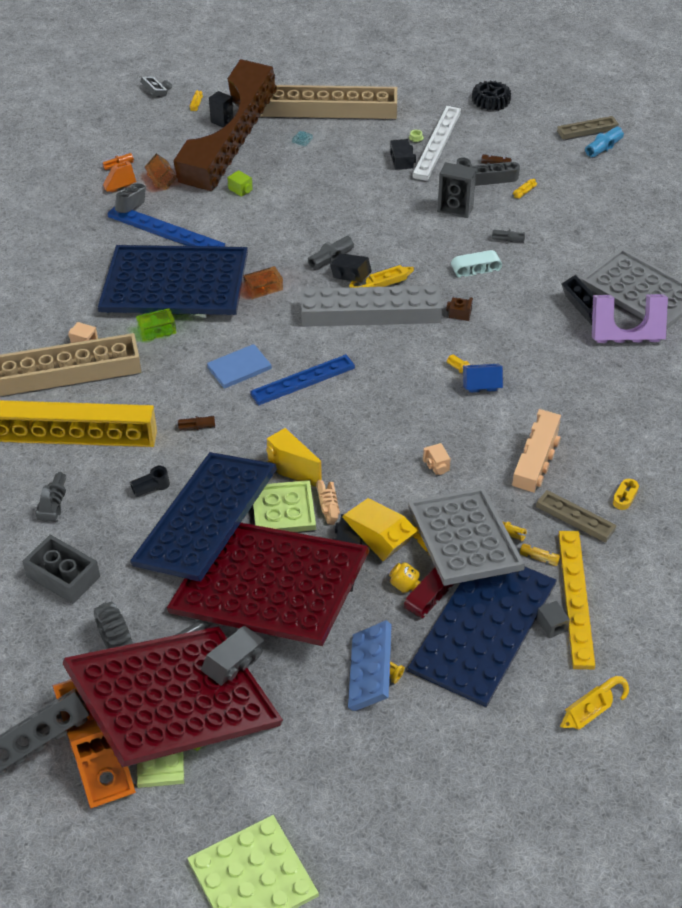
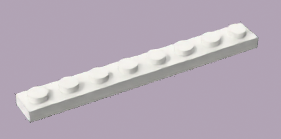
(436, 143)

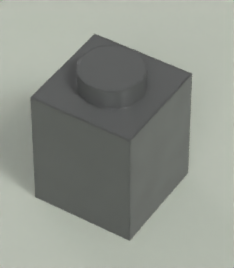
(552, 619)

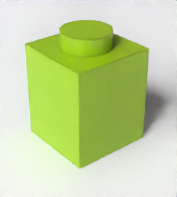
(240, 183)

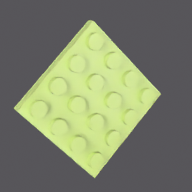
(253, 870)

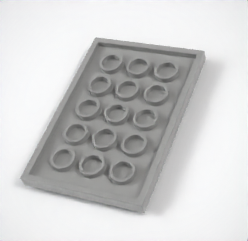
(630, 279)
(465, 536)

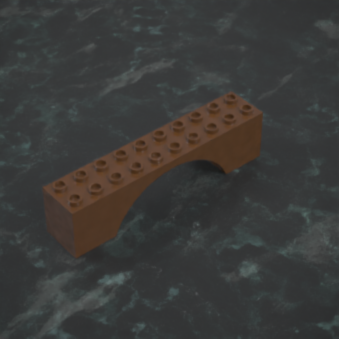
(205, 159)

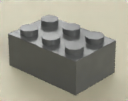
(456, 190)
(61, 569)

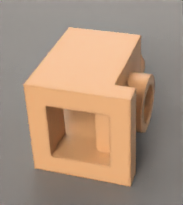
(437, 458)

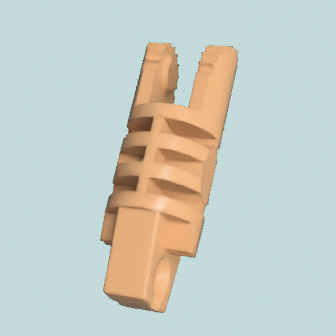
(328, 501)

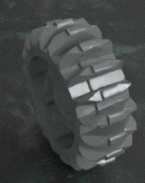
(112, 625)

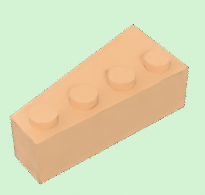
(538, 451)

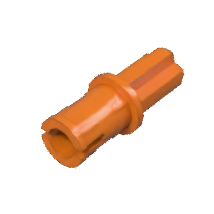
(127, 157)

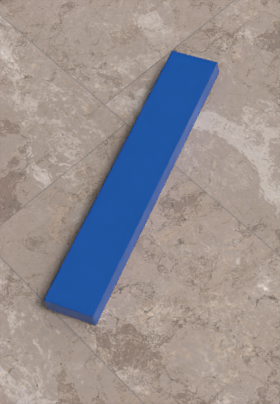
(302, 379)

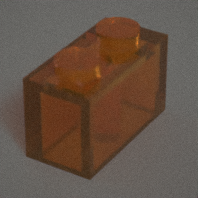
(160, 172)
(263, 282)

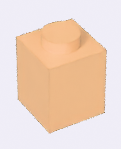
(82, 332)

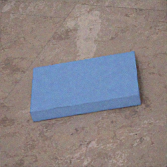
(239, 366)

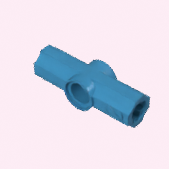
(604, 142)

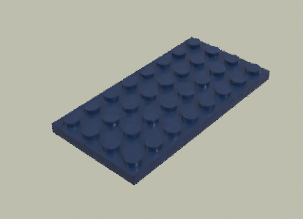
(203, 516)
(481, 633)

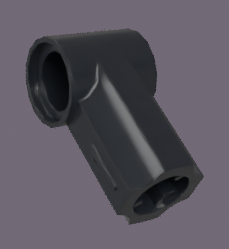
(157, 479)

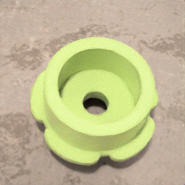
(416, 136)

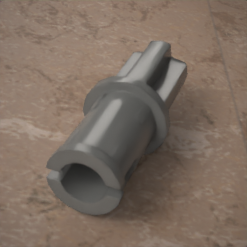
(508, 235)

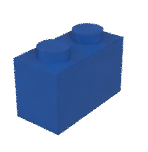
(482, 377)

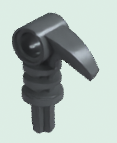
(51, 498)

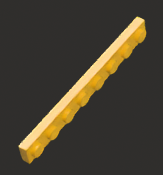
(576, 600)

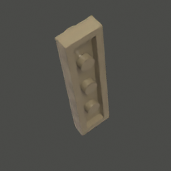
(587, 127)
(576, 516)

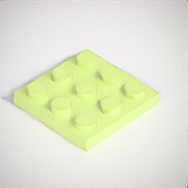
(286, 507)

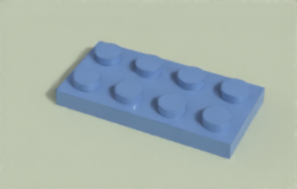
(370, 666)

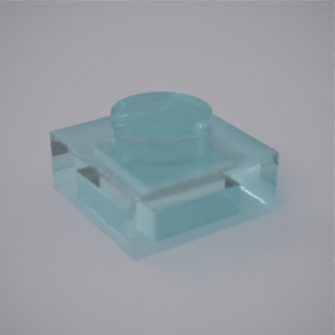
(302, 138)

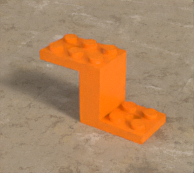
(95, 757)

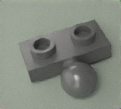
(155, 87)

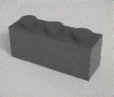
(232, 655)

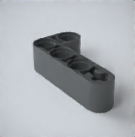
(493, 173)

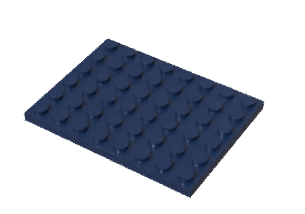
(174, 278)

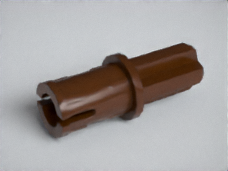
(196, 423)

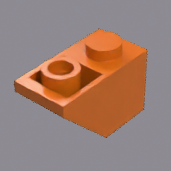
(119, 176)

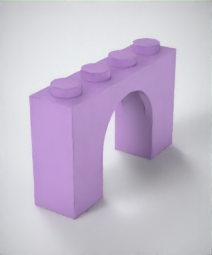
(651, 328)

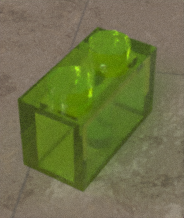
(156, 324)

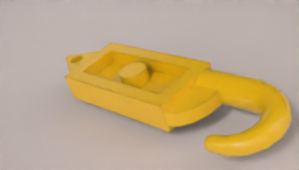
(386, 277)
(593, 703)

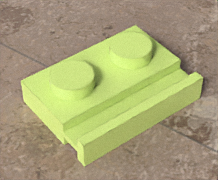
(161, 771)

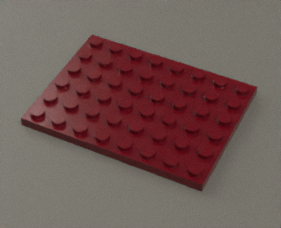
(274, 584)
(159, 701)

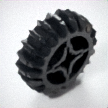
(491, 95)

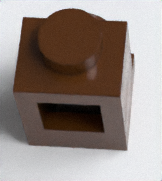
(460, 308)

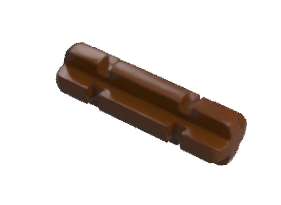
(494, 159)

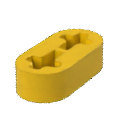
(629, 495)

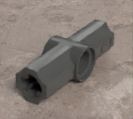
(330, 251)

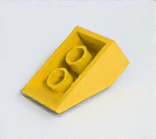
(293, 458)
(380, 527)

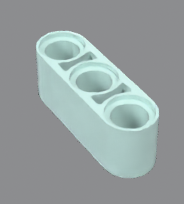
(476, 263)

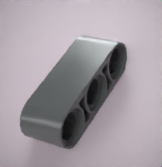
(130, 197)

